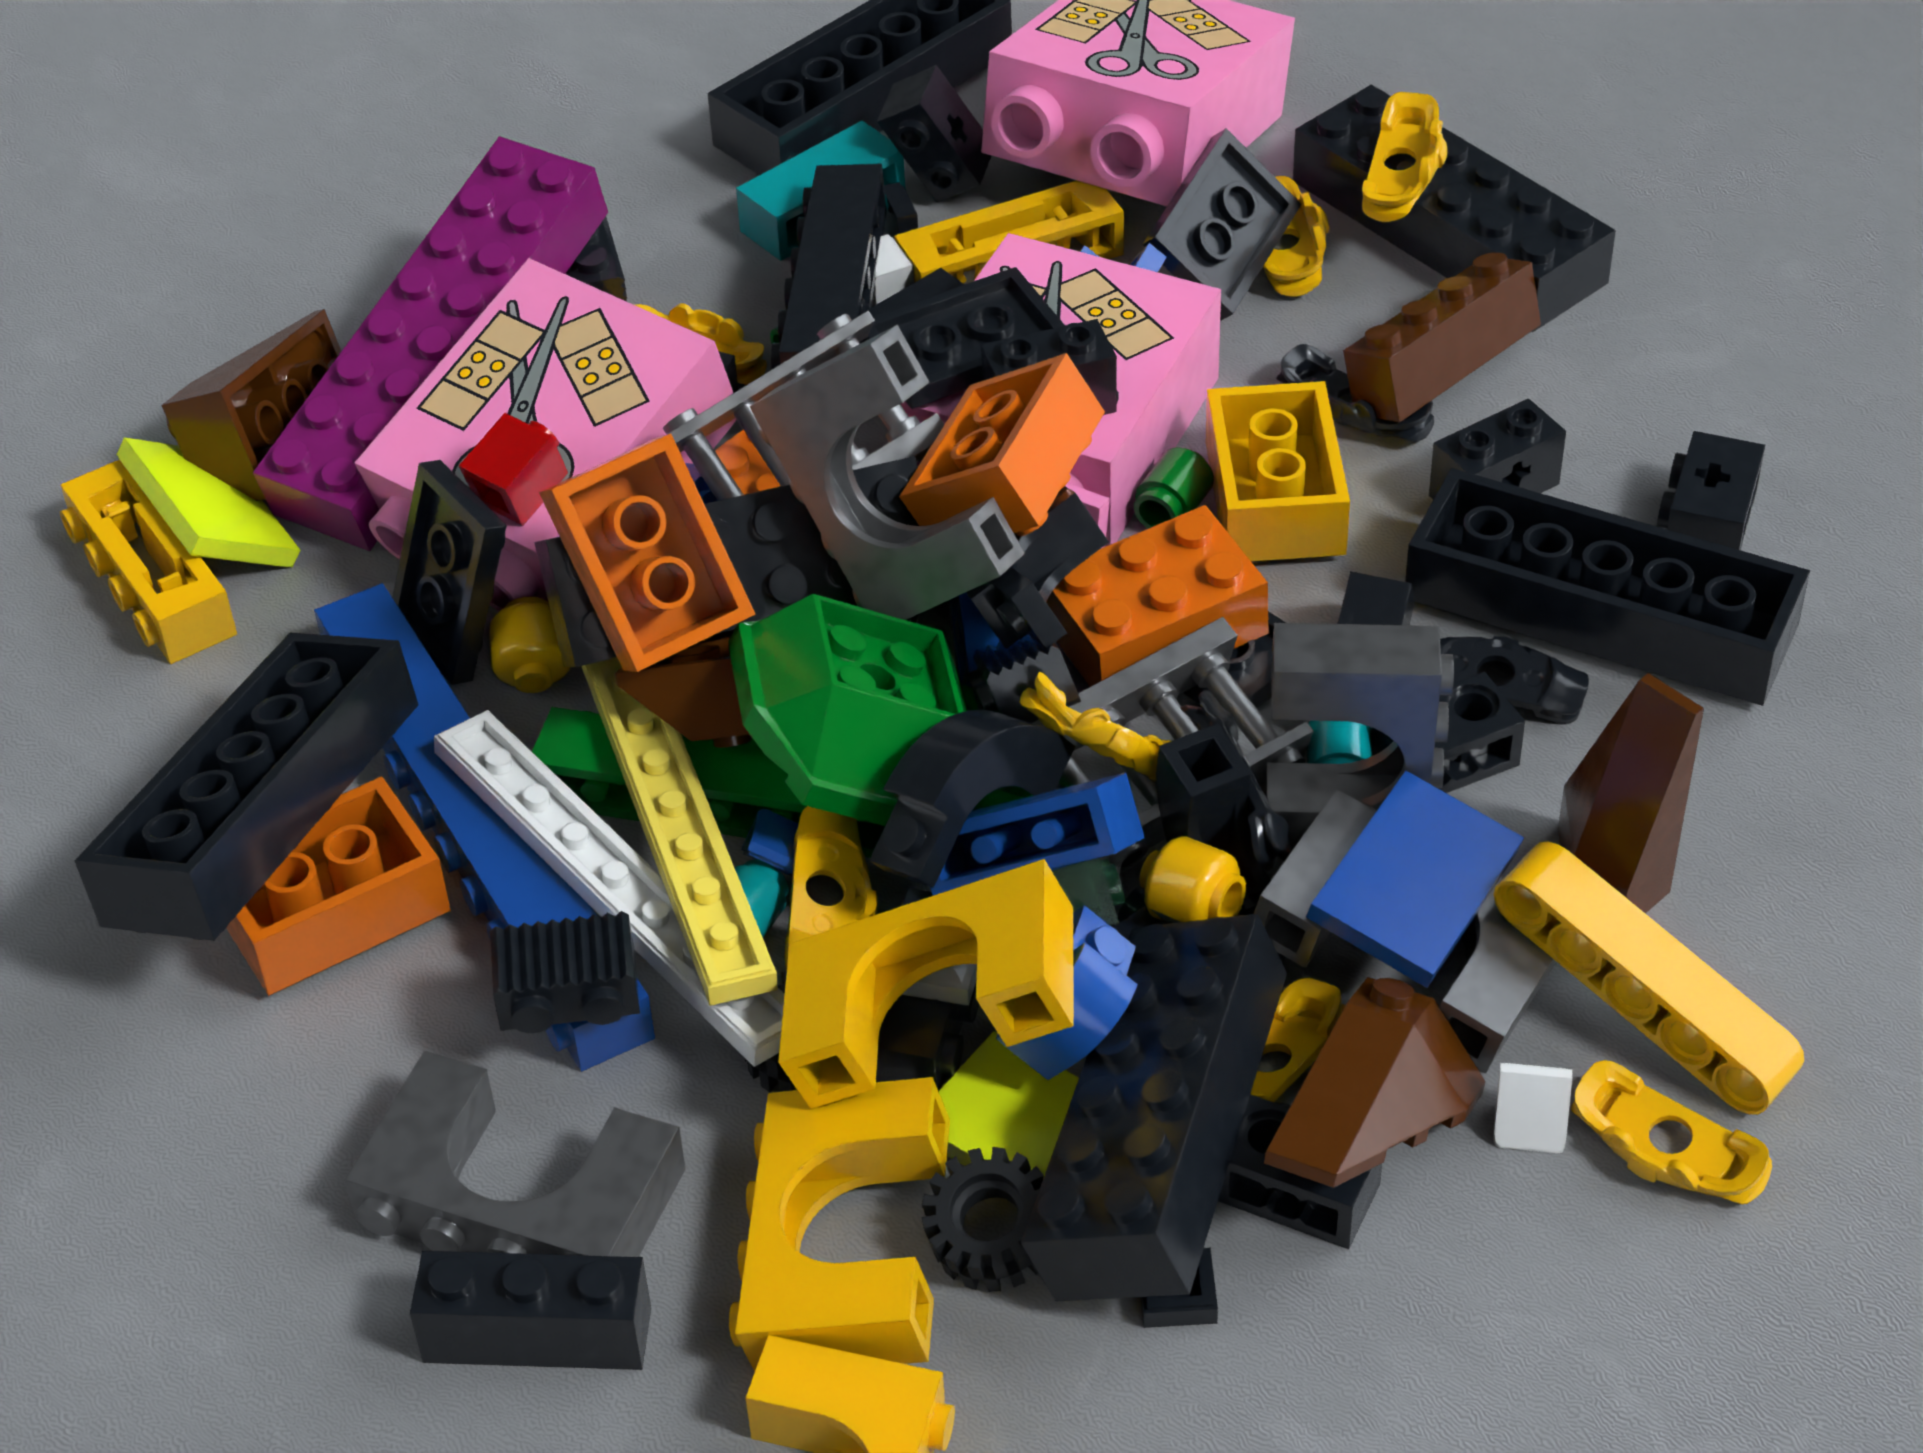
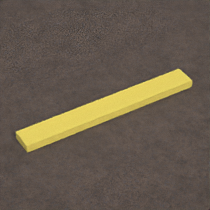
(684, 844)

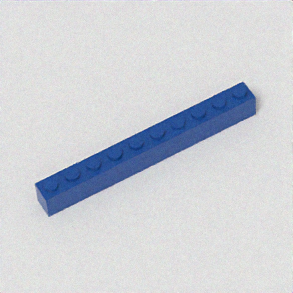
(495, 864)

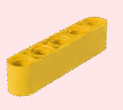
(1649, 978)

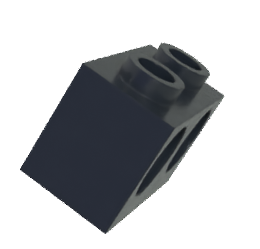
(1482, 733)
(1286, 1197)

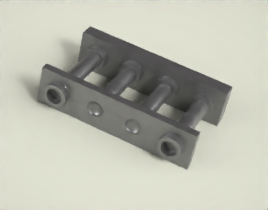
(905, 436)
(1152, 689)

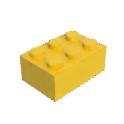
(1278, 470)

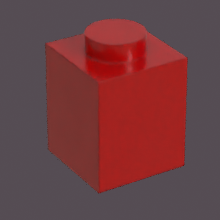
(513, 467)

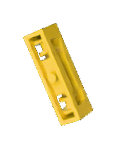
(1044, 216)
(192, 603)

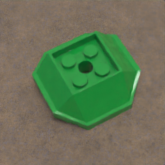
(842, 698)

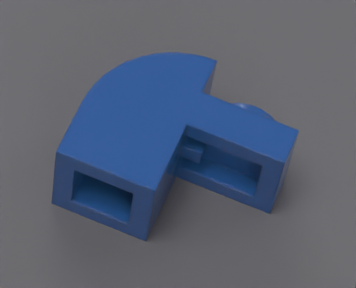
(1100, 996)

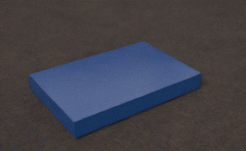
(1415, 878)

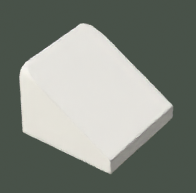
(893, 269)
(1532, 1108)

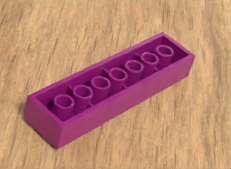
(507, 211)

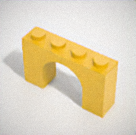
(851, 975)
(804, 1164)
(845, 1402)

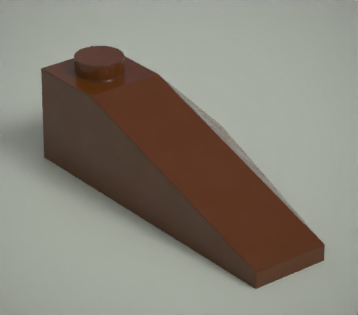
(244, 405)
(1632, 791)
(1375, 1084)

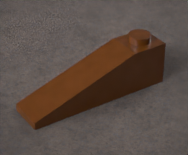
(693, 692)

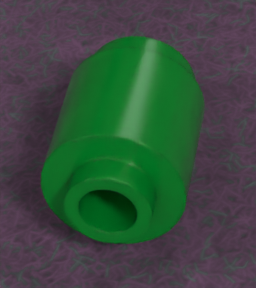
(1173, 487)

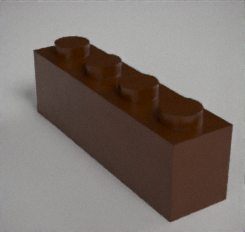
(1443, 336)

